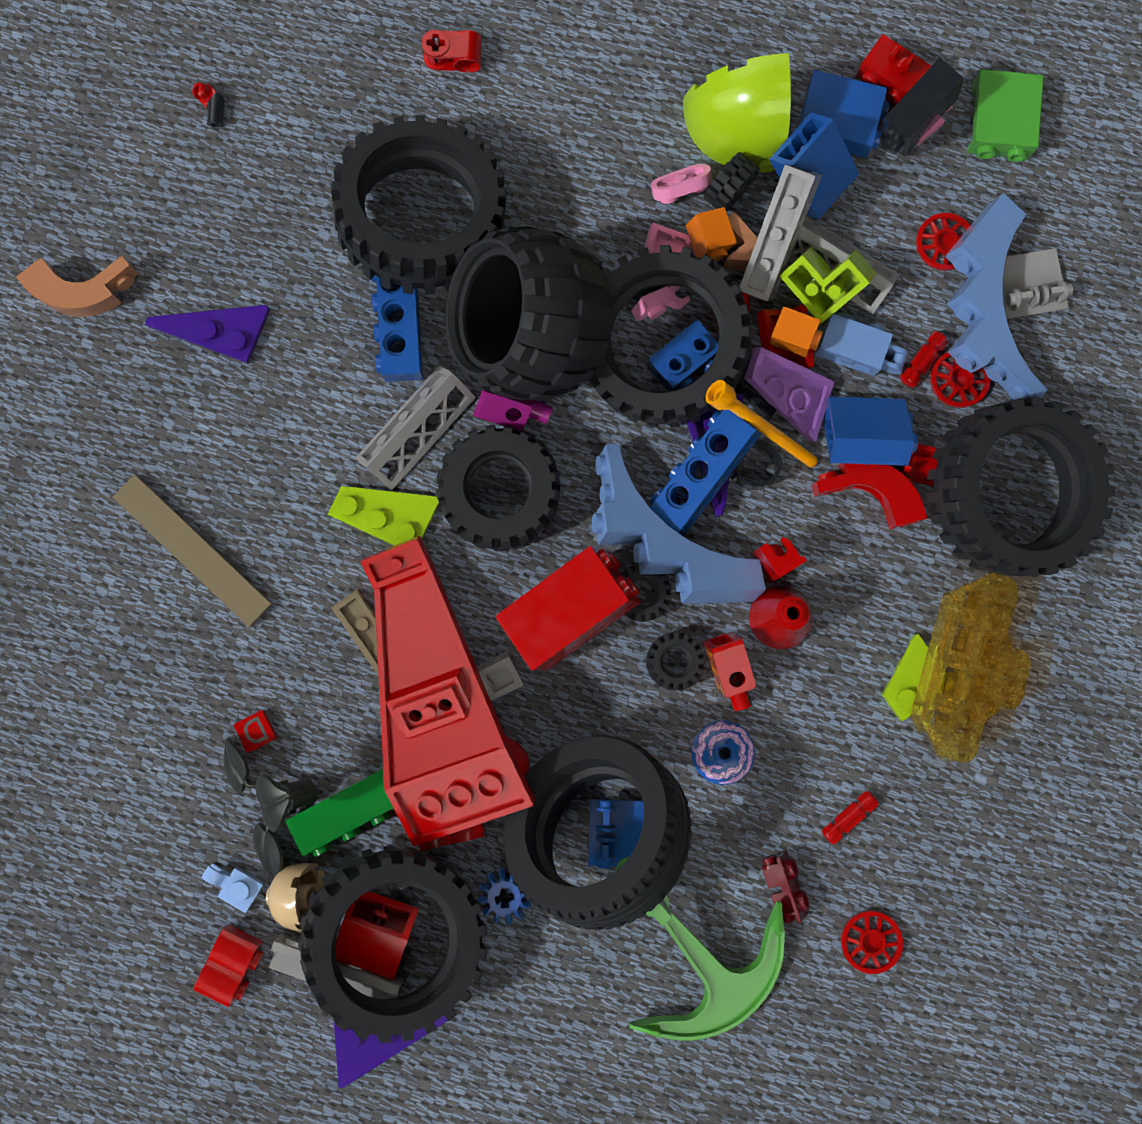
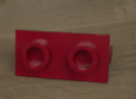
(784, 874)

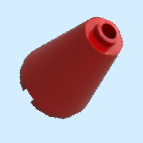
(770, 620)

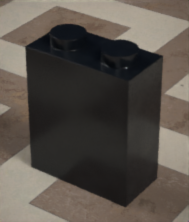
(921, 107)

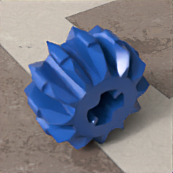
(495, 904)

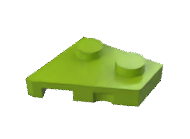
(905, 680)

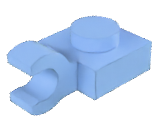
(237, 888)

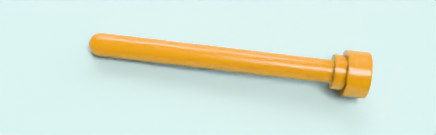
(723, 396)

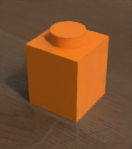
(711, 234)
(796, 332)

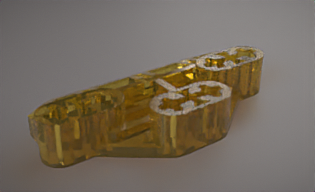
(979, 662)

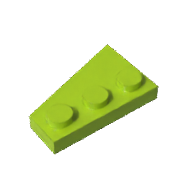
(385, 514)

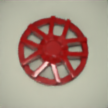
(942, 239)
(959, 381)
(872, 942)

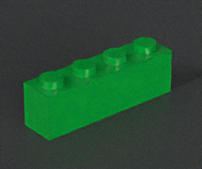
(340, 815)

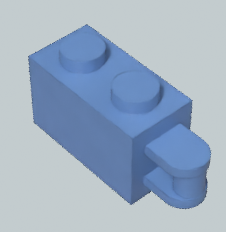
(859, 346)

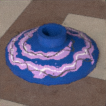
(706, 749)

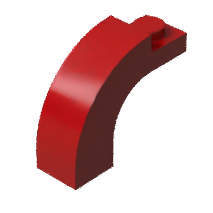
(888, 485)

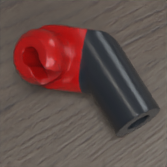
(212, 101)

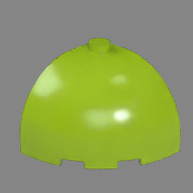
(742, 110)

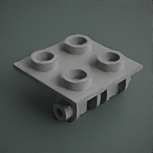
(1034, 284)

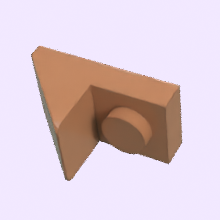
(745, 243)

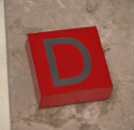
(255, 731)

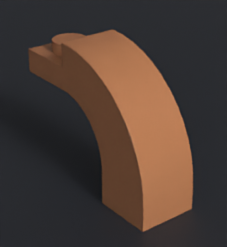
(78, 298)

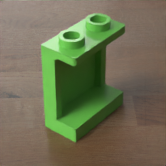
(1006, 114)

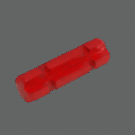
(923, 359)
(850, 817)

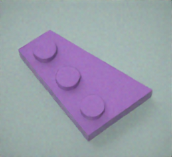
(791, 390)

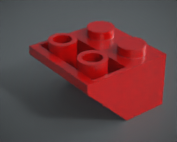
(375, 934)

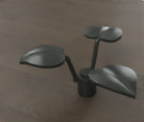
(276, 802)

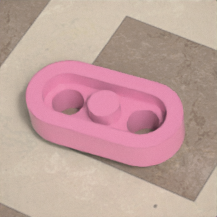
(681, 182)

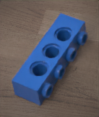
(408, 363)
(720, 466)

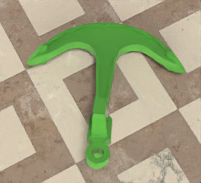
(728, 992)

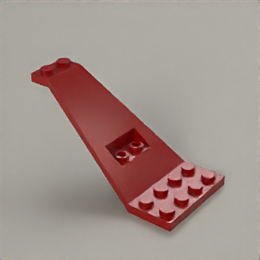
(454, 759)

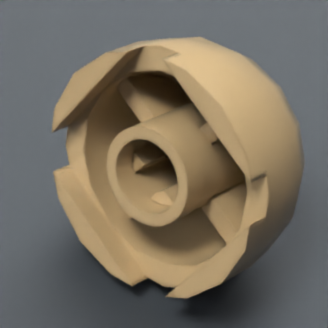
(290, 893)

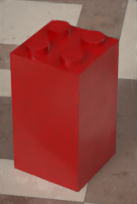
(569, 608)

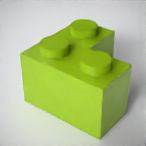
(824, 288)

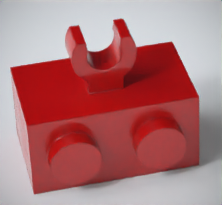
(892, 68)

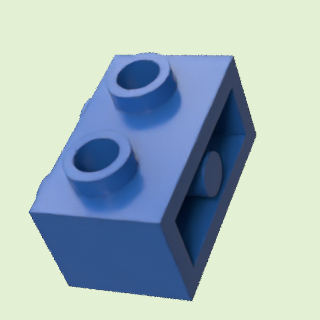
(684, 357)

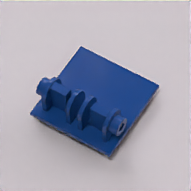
(613, 830)

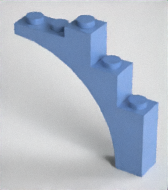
(979, 301)
(658, 549)

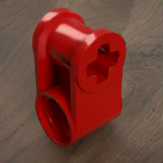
(456, 51)

